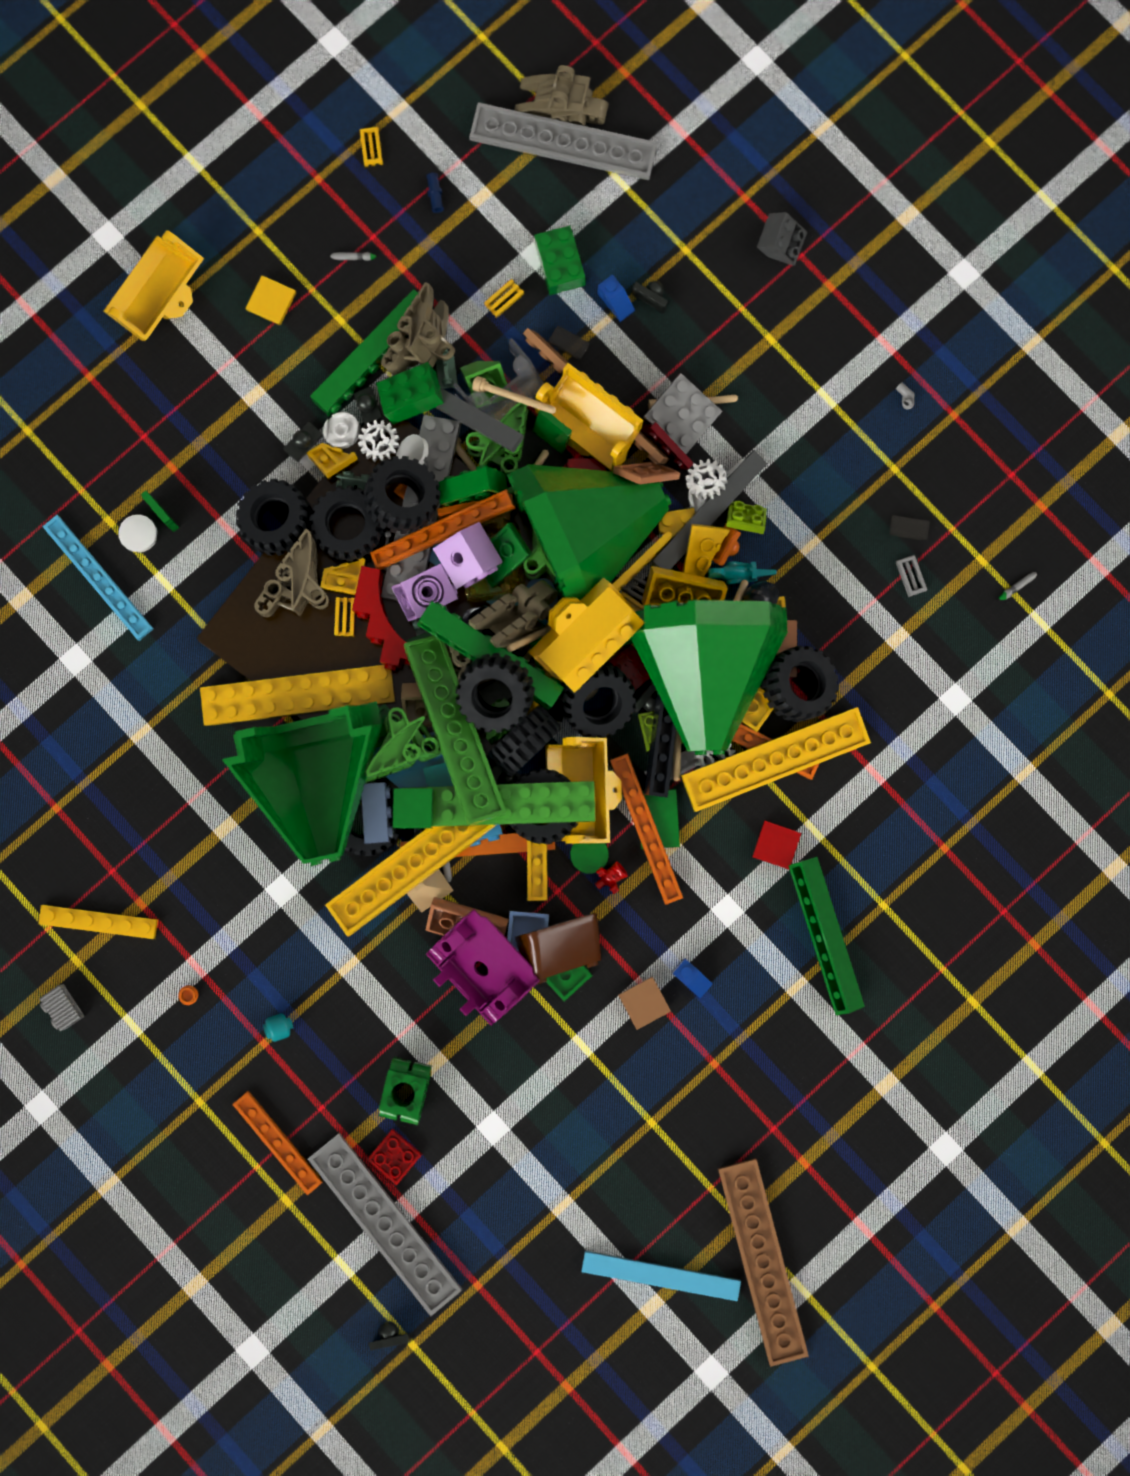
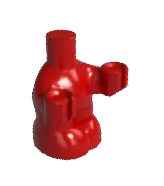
(611, 877)

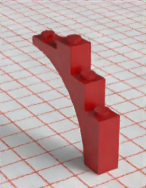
(370, 604)

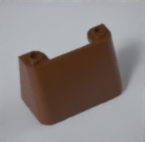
(562, 946)

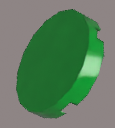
(589, 857)

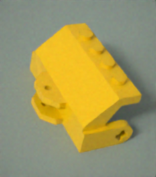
(156, 286)
(596, 418)
(585, 634)
(582, 761)

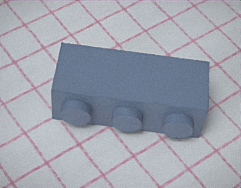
(376, 813)

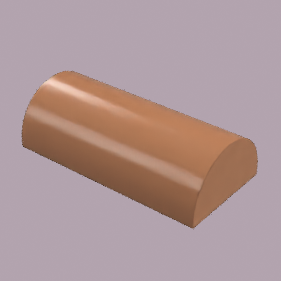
(446, 914)

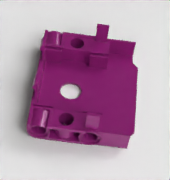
(508, 971)

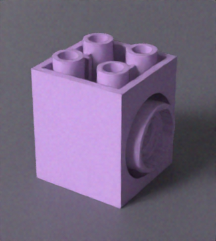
(468, 556)
(435, 586)

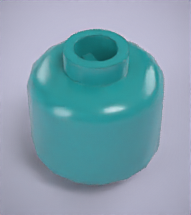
(277, 1027)

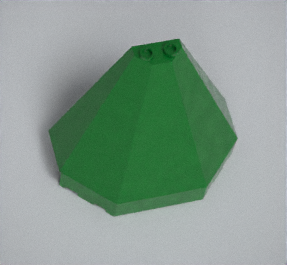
(586, 520)
(709, 663)
(310, 776)

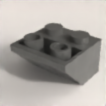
(782, 238)

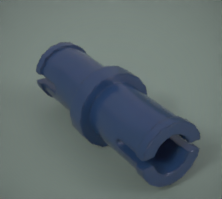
(435, 192)

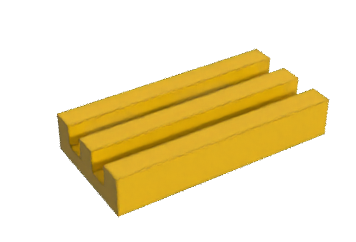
(373, 161)
(495, 296)
(345, 601)

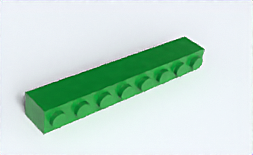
(360, 363)
(473, 644)
(826, 936)

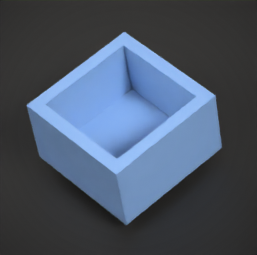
(523, 923)

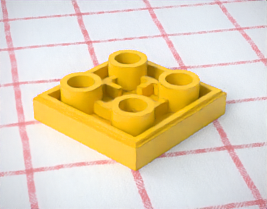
(271, 300)

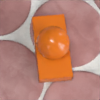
(729, 547)

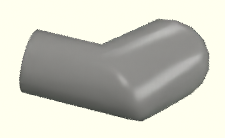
(907, 396)

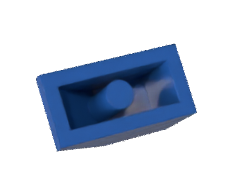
(615, 298)
(692, 977)

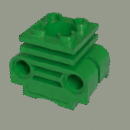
(418, 1078)

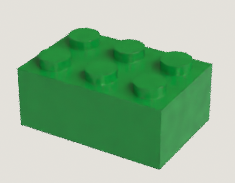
(559, 260)
(410, 393)
(471, 486)

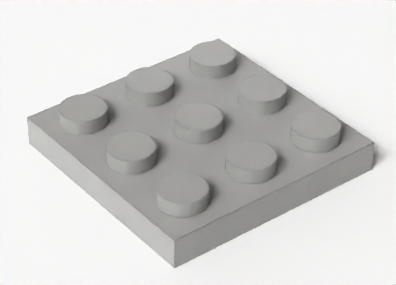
(683, 413)

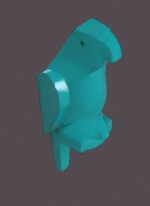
(735, 572)

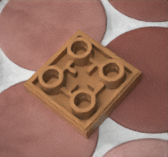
(644, 1003)

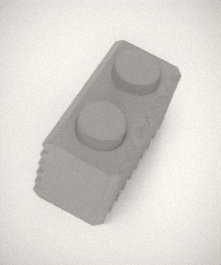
(61, 1008)

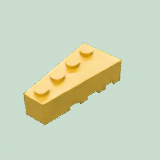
(670, 585)

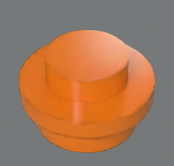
(188, 995)

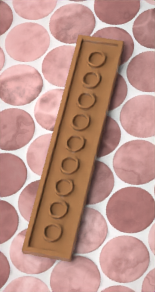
(549, 353)
(763, 1262)

